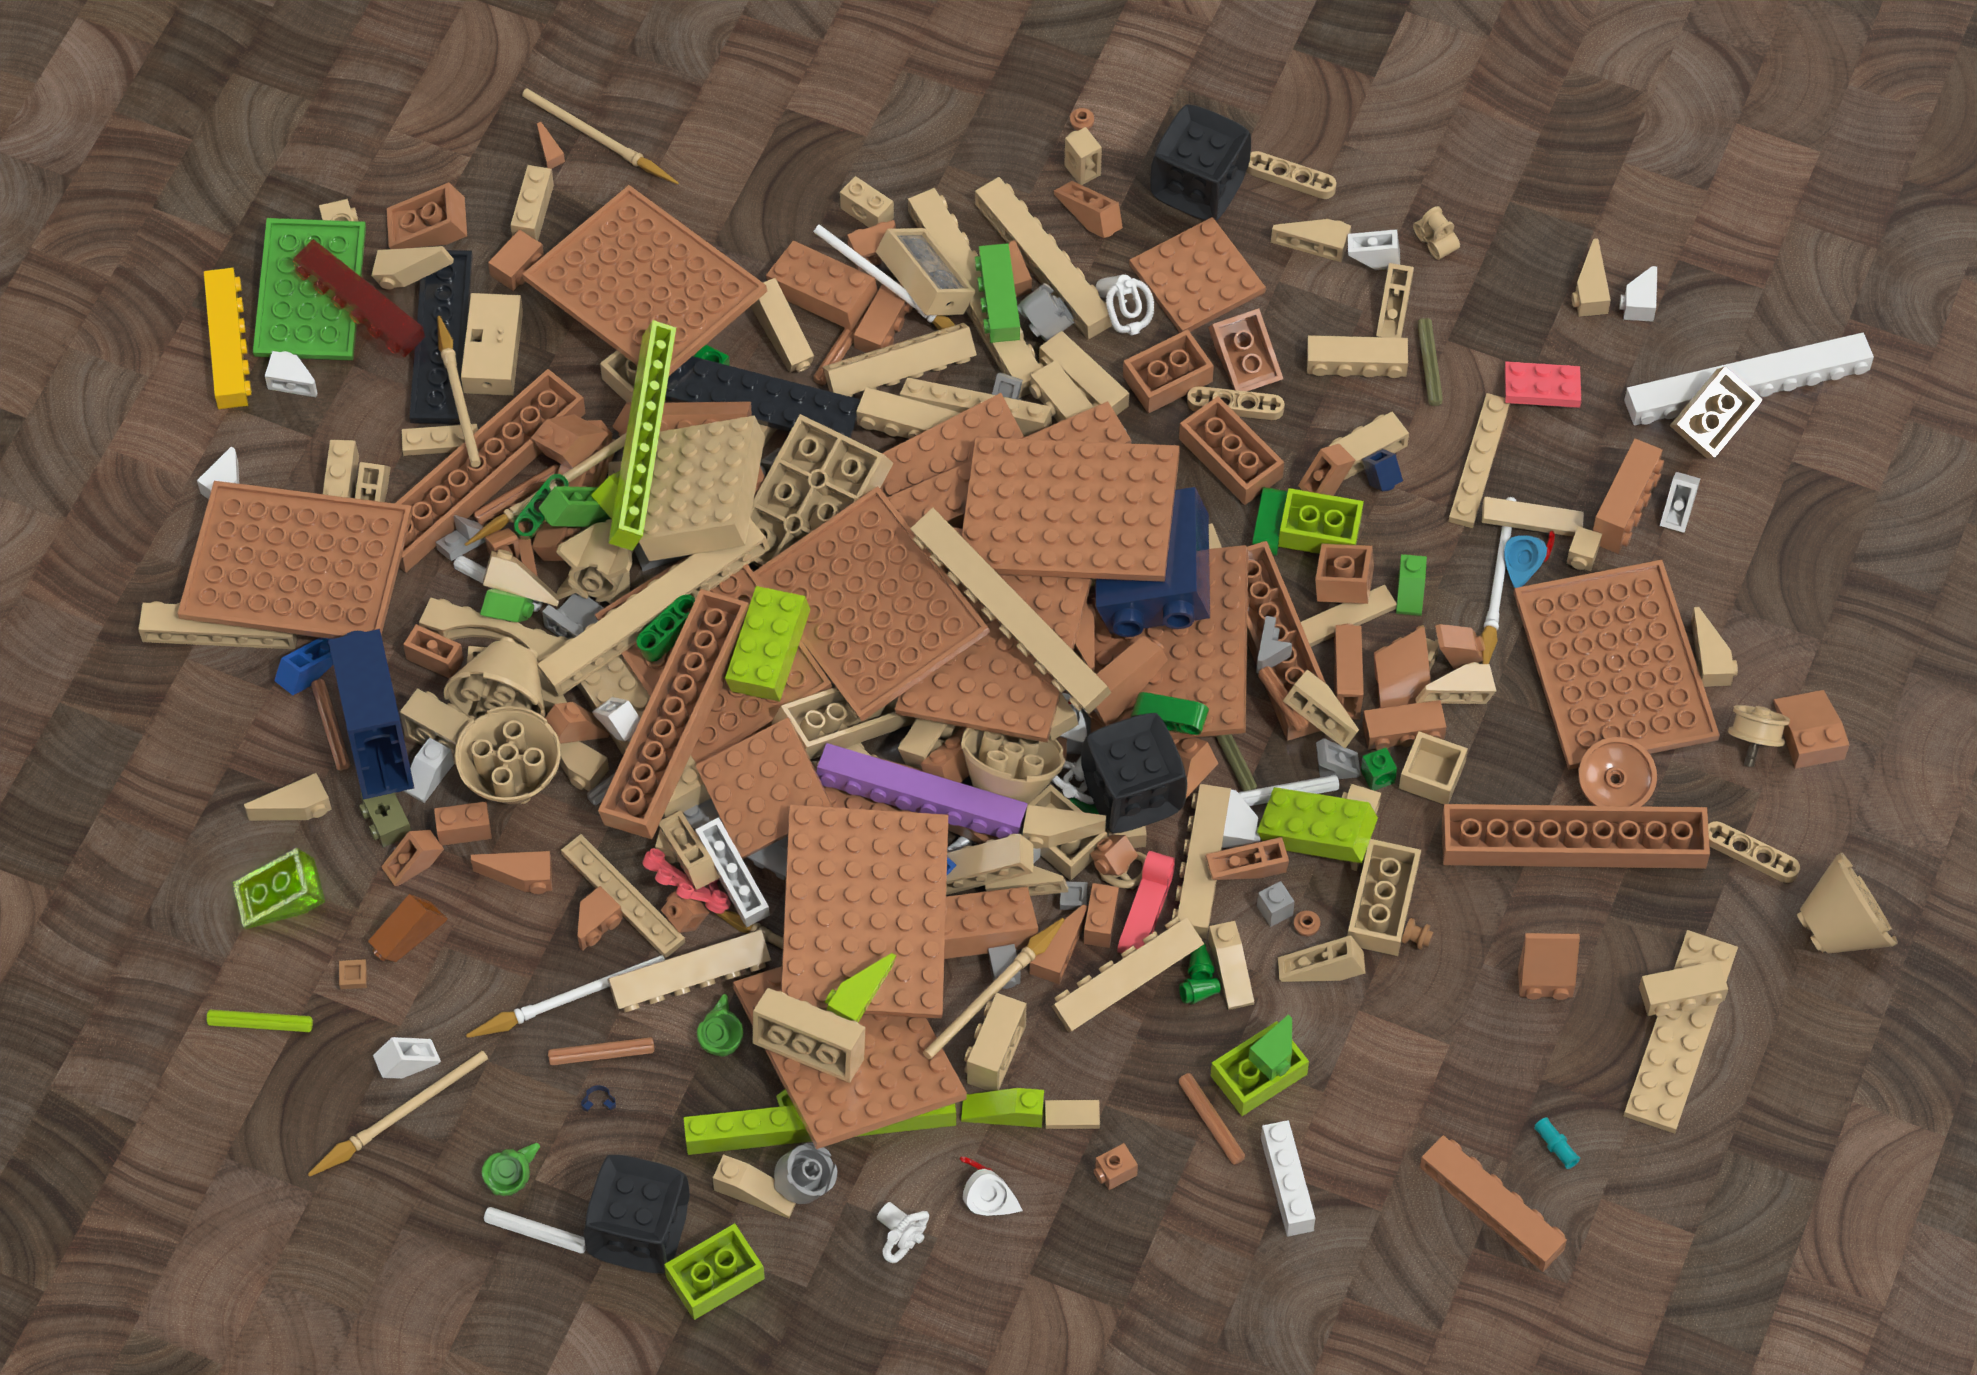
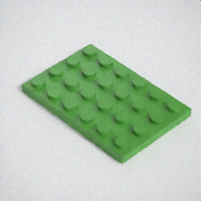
(289, 309)

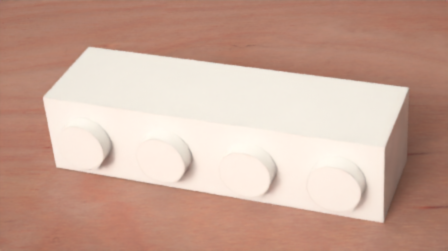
(733, 873)
(1287, 1178)

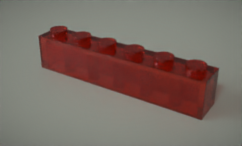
(358, 298)

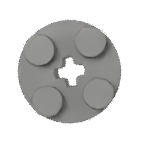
(1046, 312)
(805, 1174)

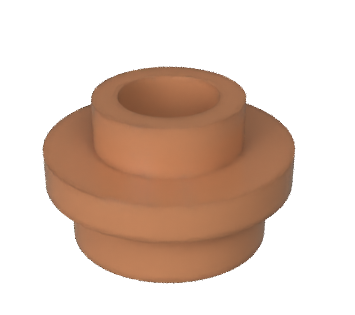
(1079, 124)
(1307, 930)

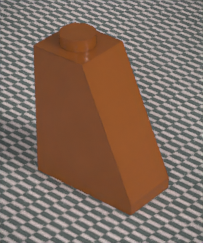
(406, 928)

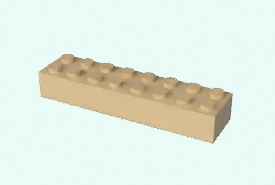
(619, 681)

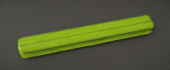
(259, 1020)

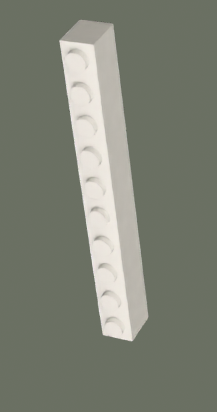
(1761, 374)

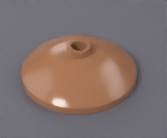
(1627, 762)

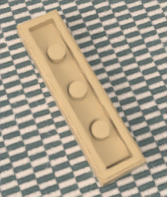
(1531, 516)
(1322, 626)

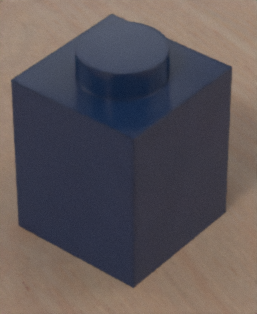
(1382, 470)

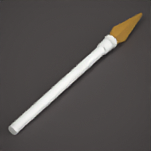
(939, 321)
(1491, 624)
(507, 1020)

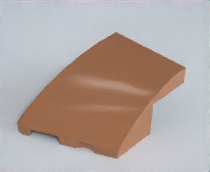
(1402, 669)

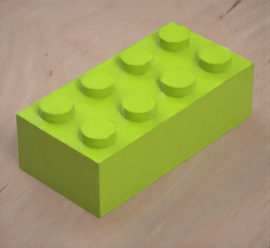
(767, 643)
(1319, 824)

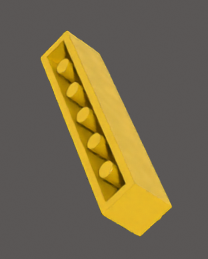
(226, 338)

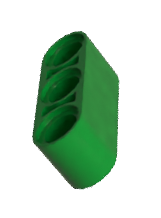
(530, 514)
(1270, 518)
(656, 632)
(1177, 713)

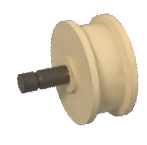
(1758, 727)

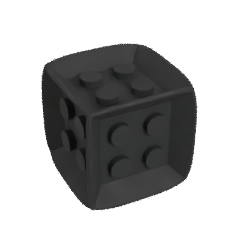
(1200, 162)
(1134, 772)
(636, 1213)

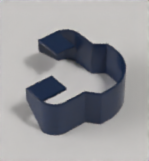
(588, 1104)

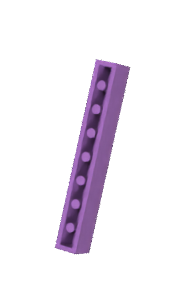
(920, 792)

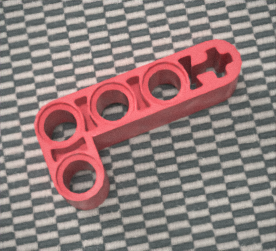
(1149, 900)

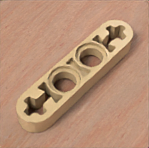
(1289, 178)
(1236, 398)
(1753, 848)

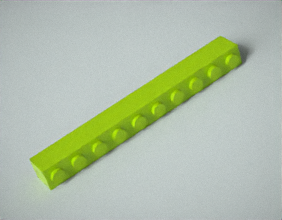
(642, 436)
(780, 1127)

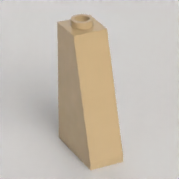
(782, 328)

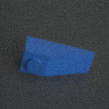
(304, 666)

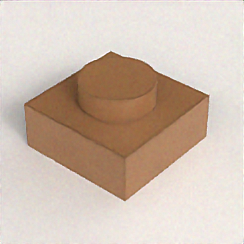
(353, 974)

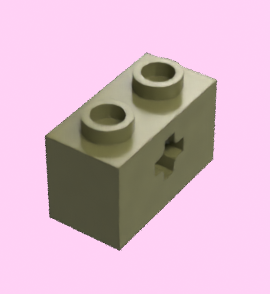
(392, 826)

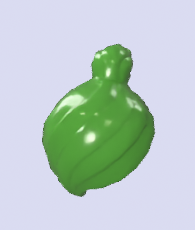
(720, 1030)
(508, 1171)

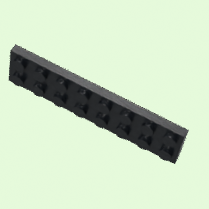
(448, 296)
(773, 400)

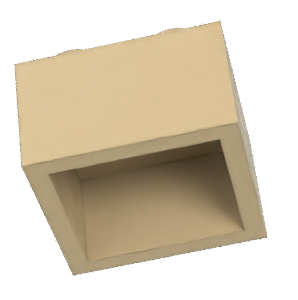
(1433, 768)

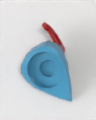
(1525, 556)

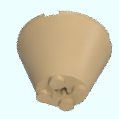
(497, 678)
(508, 754)
(1011, 764)
(1844, 912)

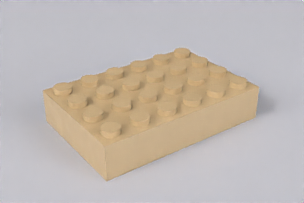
(812, 482)
(702, 488)

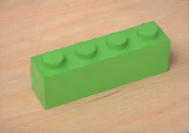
(999, 293)
(572, 507)

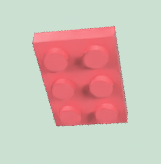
(1542, 384)

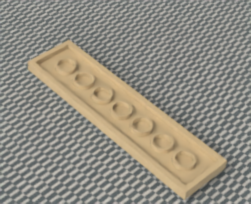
(1676, 1044)

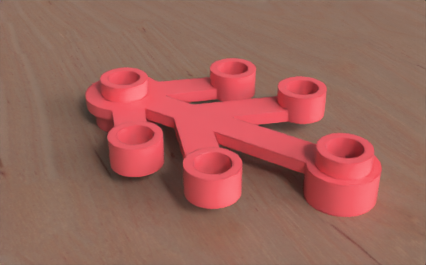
(714, 898)

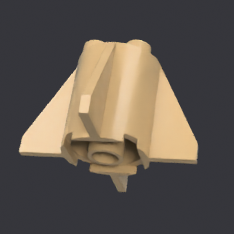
(596, 565)

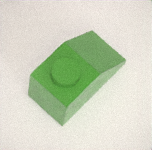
(1411, 585)
(507, 606)
(1274, 1050)

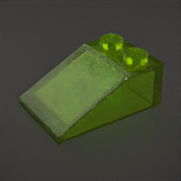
(279, 890)

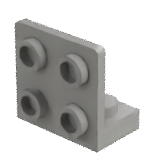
(572, 616)

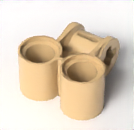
(1437, 233)

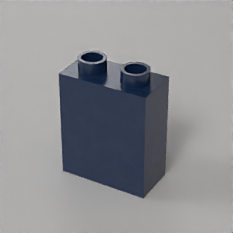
(1183, 597)
(371, 713)

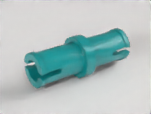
(1557, 1143)

